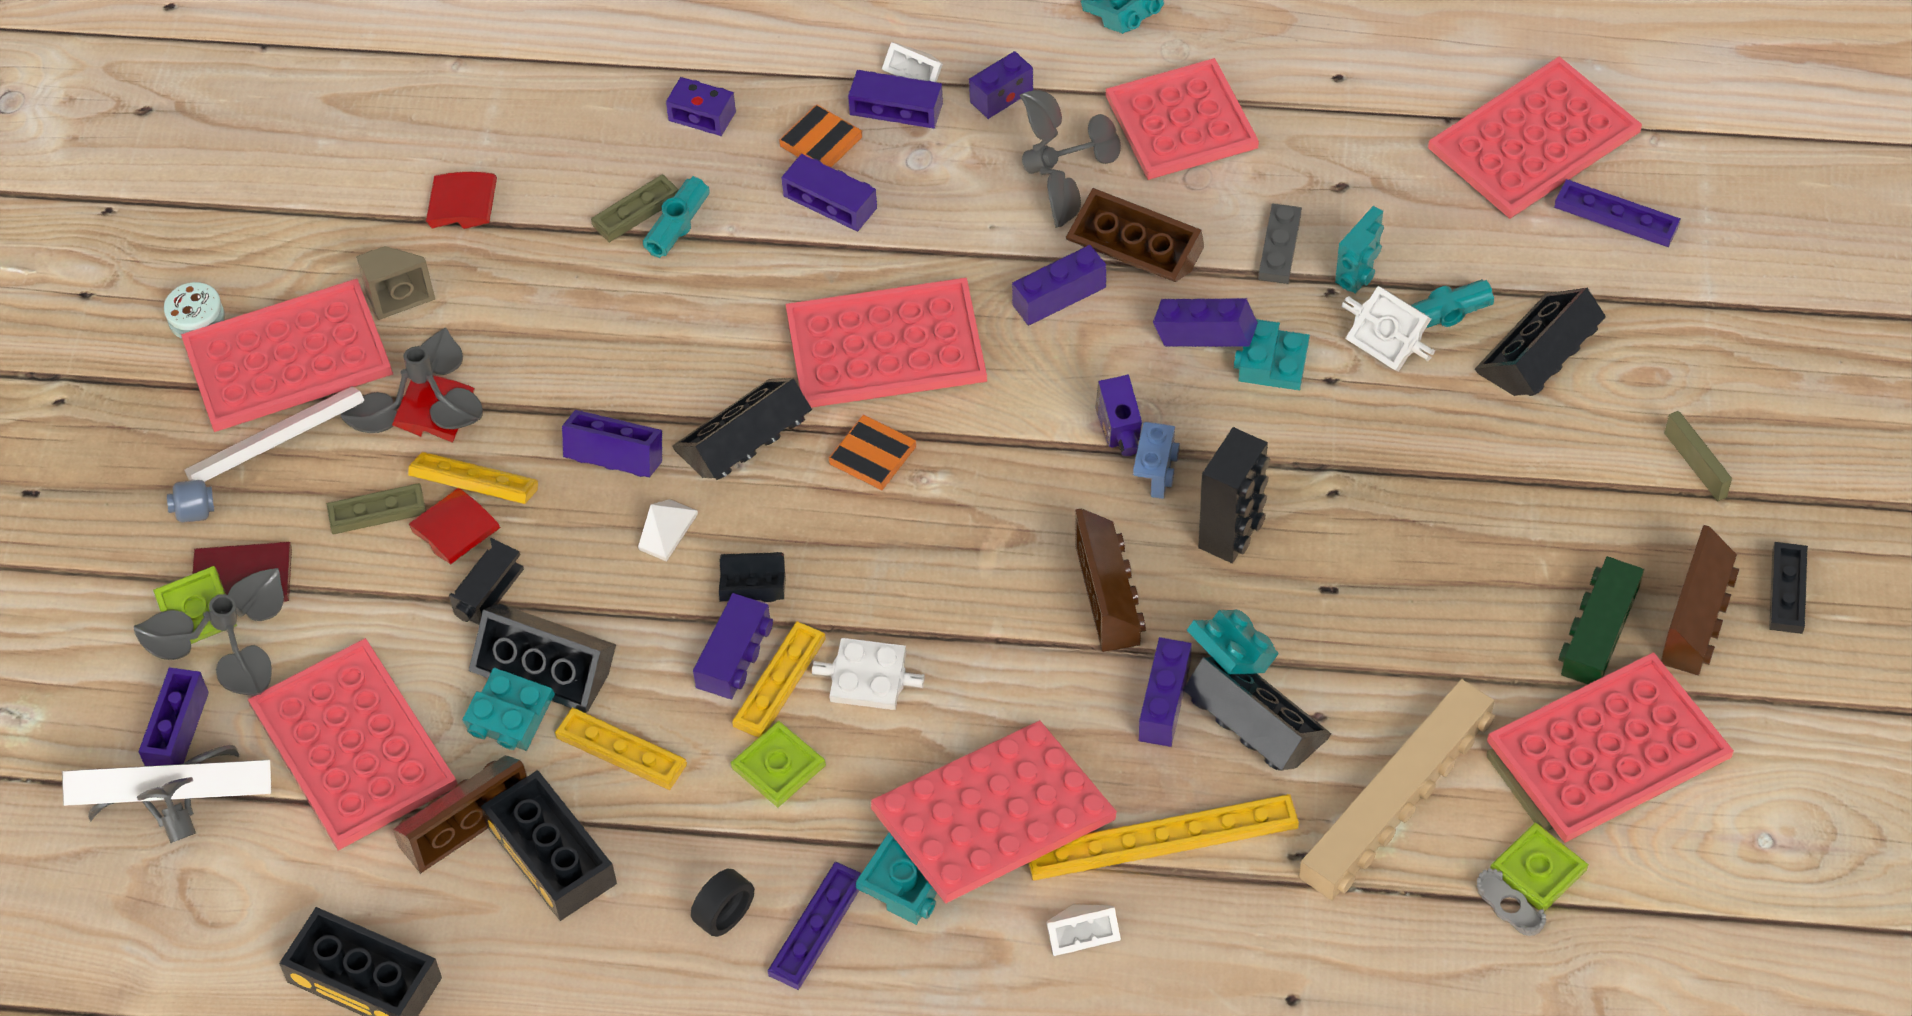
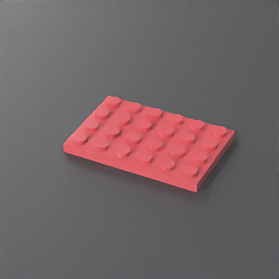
(1534, 137)
(886, 342)
(286, 354)
(352, 743)
(1609, 746)
(992, 811)

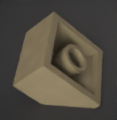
(395, 280)

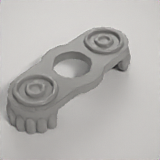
(1494, 890)

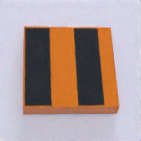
(821, 136)
(872, 452)

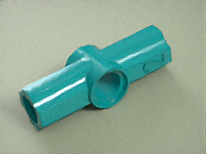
(676, 217)
(1451, 306)

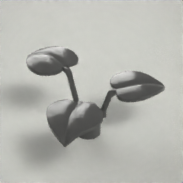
(1044, 118)
(436, 355)
(245, 671)
(175, 819)

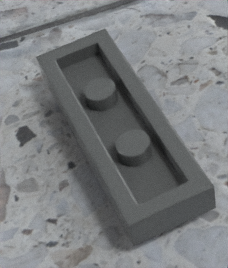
(1280, 243)

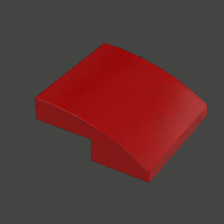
(461, 199)
(416, 405)
(454, 525)

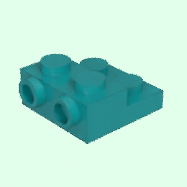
(1122, 14)
(1359, 251)
(1273, 357)
(1234, 642)
(508, 710)
(897, 882)

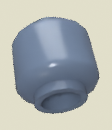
(190, 501)

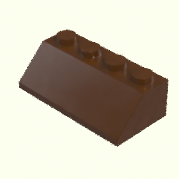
(1137, 236)
(1107, 582)
(1700, 603)
(456, 816)

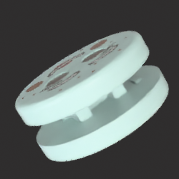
(192, 307)

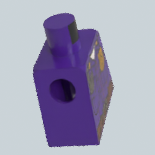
(1119, 414)

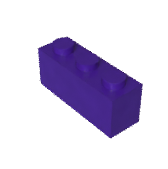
(895, 99)
(829, 192)
(1059, 285)
(1205, 322)
(612, 443)
(732, 646)
(1165, 692)
(174, 718)

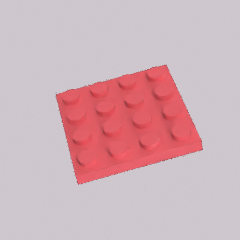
(1181, 118)

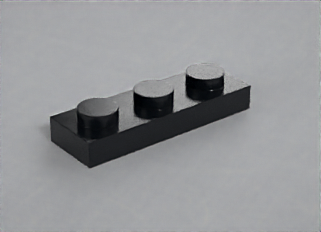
(1788, 587)

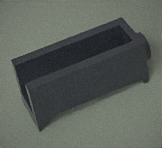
(486, 582)

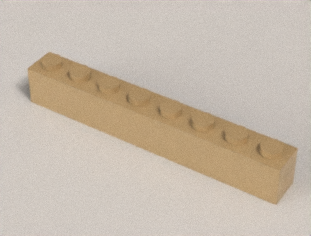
(1396, 790)

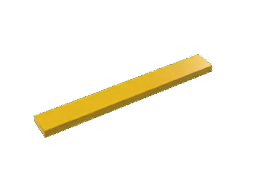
(1168, 836)

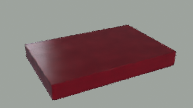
(240, 561)

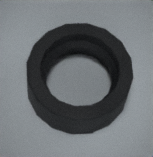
(722, 902)

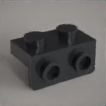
(753, 576)

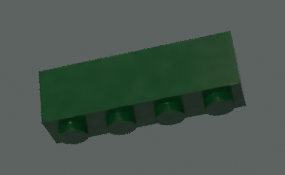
(1601, 622)

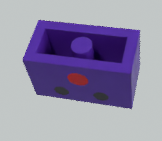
(1000, 84)
(701, 106)

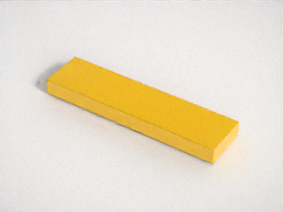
(473, 477)
(779, 679)
(621, 748)

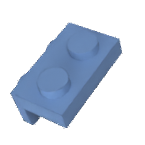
(1155, 455)

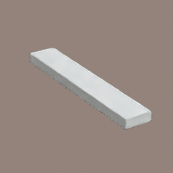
(275, 435)
(126, 783)

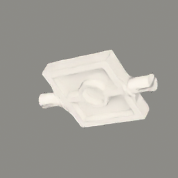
(1388, 328)
(868, 674)

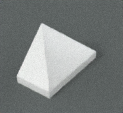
(911, 63)
(665, 528)
(1082, 928)

